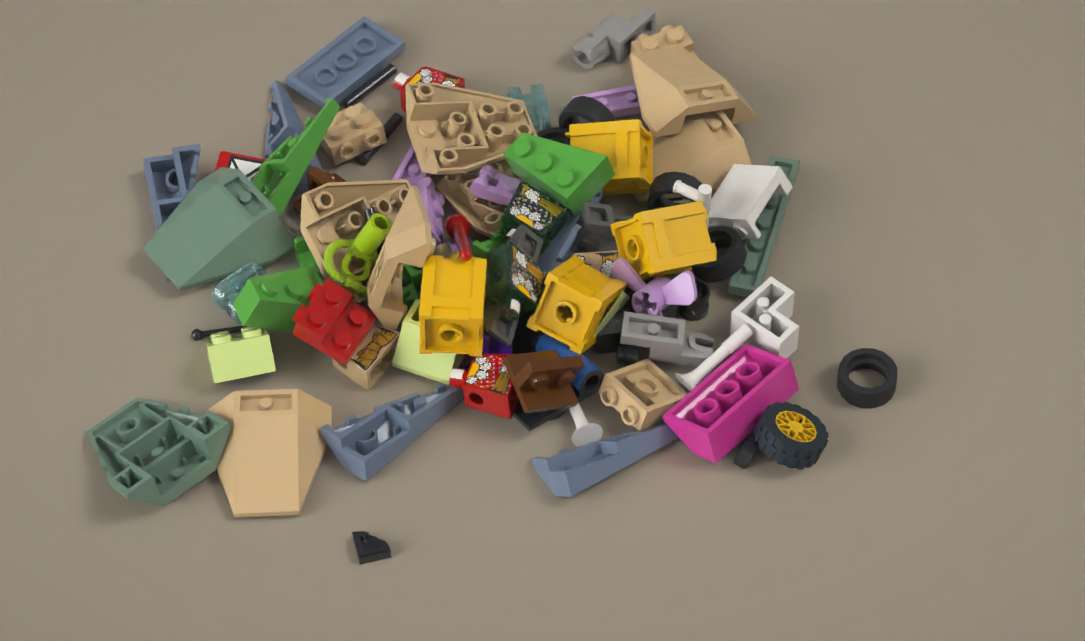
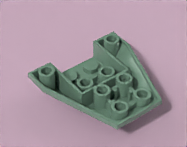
(218, 231)

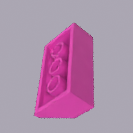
(731, 401)

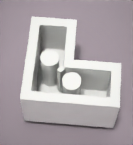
(768, 317)

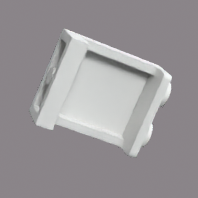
(745, 195)

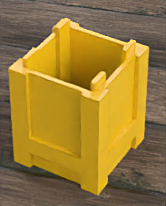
(627, 149)
(665, 240)
(586, 293)
(452, 306)

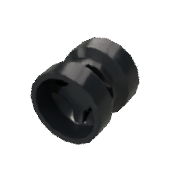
(700, 307)

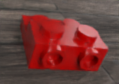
(333, 321)

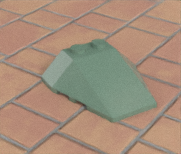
(158, 450)

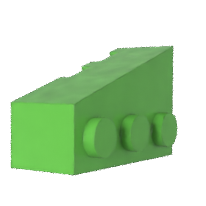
(559, 169)
(274, 298)

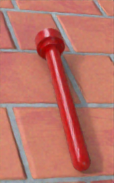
(458, 228)

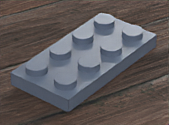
(346, 62)

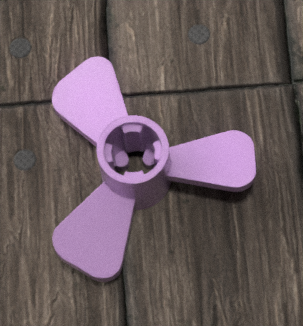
(659, 292)

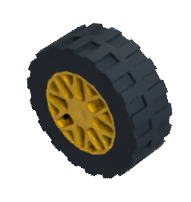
(791, 435)

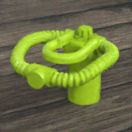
(363, 248)

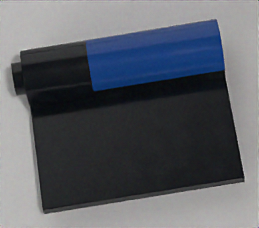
(586, 382)

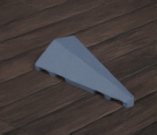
(285, 124)
(170, 180)
(565, 242)
(376, 439)
(589, 464)

